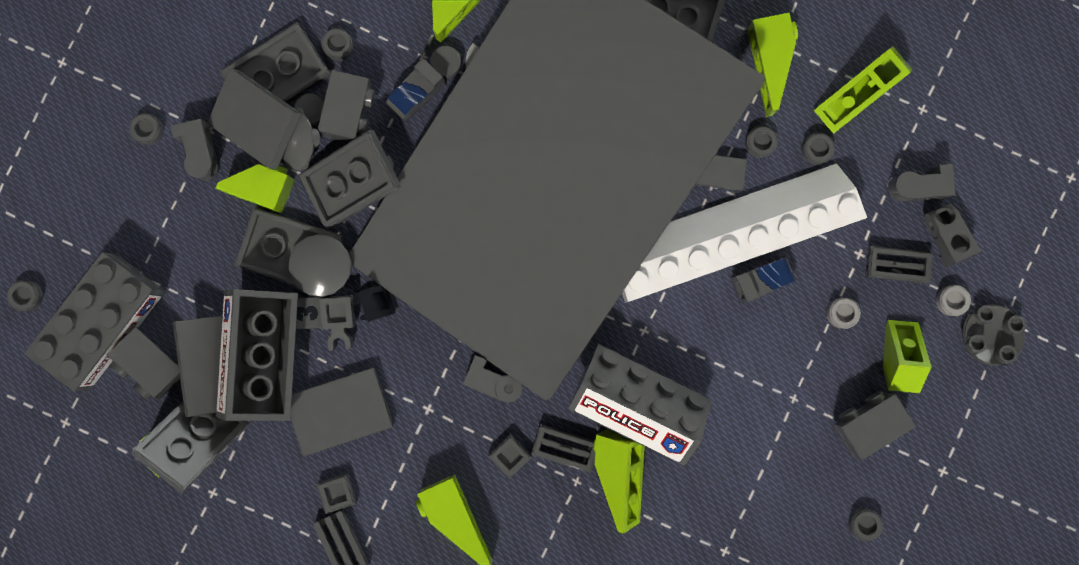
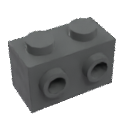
(346, 107)
(145, 364)
(873, 424)

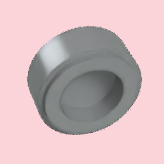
(953, 300)
(843, 313)

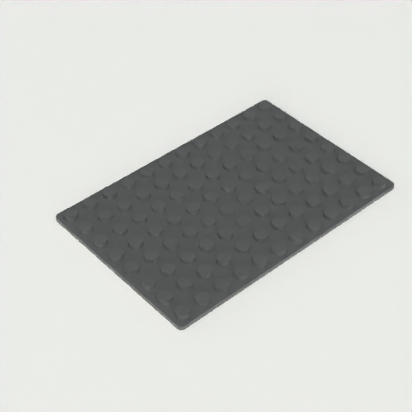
(553, 177)

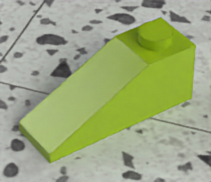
(772, 50)
(863, 89)
(621, 475)
(452, 516)

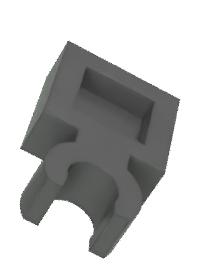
(338, 315)

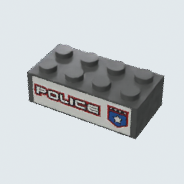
(93, 320)
(256, 355)
(641, 405)

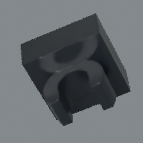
(375, 303)

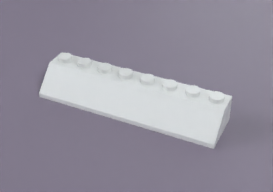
(747, 229)

